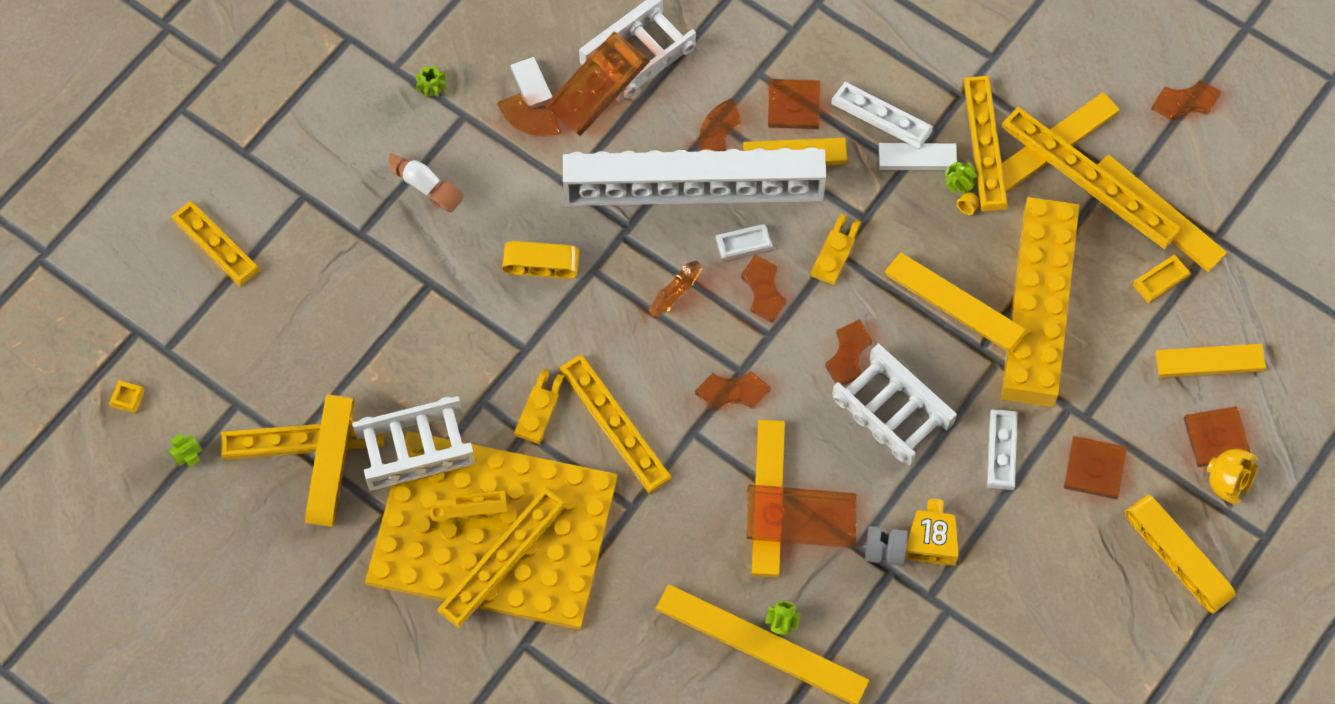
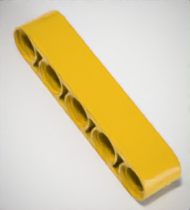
(329, 460)
(1180, 553)

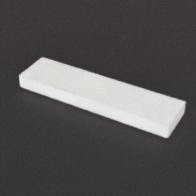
(882, 115)

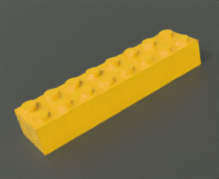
(1041, 301)

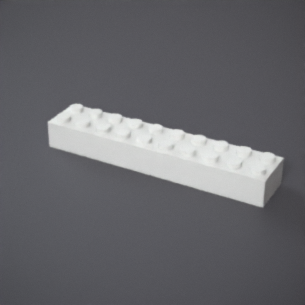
(694, 177)

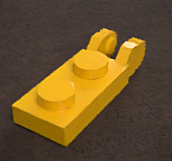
(835, 252)
(539, 409)

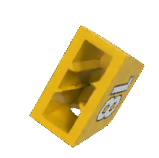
(933, 536)

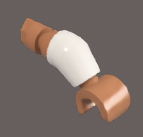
(426, 181)

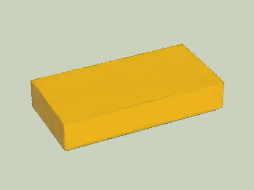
(1161, 279)

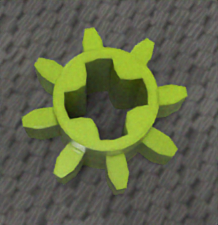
(430, 81)
(960, 177)
(185, 450)
(783, 617)

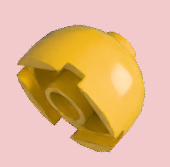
(1232, 473)

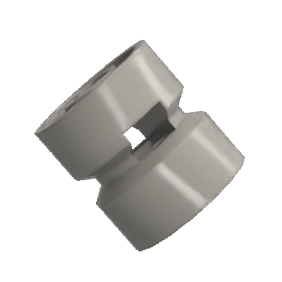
(886, 545)

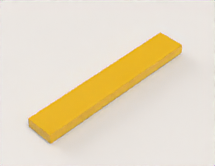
(1071, 129)
(985, 143)
(1191, 239)
(956, 302)
(615, 424)
(280, 441)
(768, 473)
(501, 557)

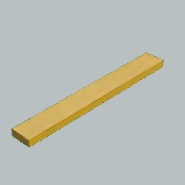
(1091, 178)
(762, 645)

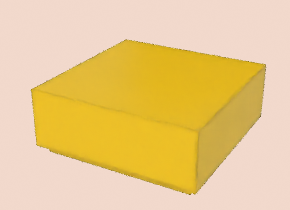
(127, 397)

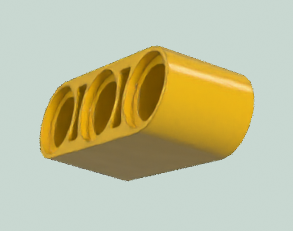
(541, 259)

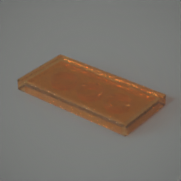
(597, 83)
(801, 516)

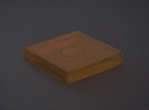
(793, 104)
(1215, 433)
(1095, 467)

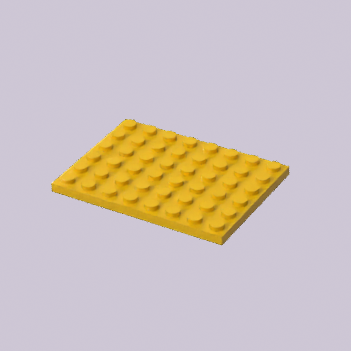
(435, 556)

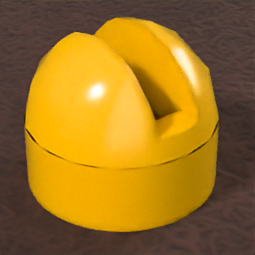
(968, 203)

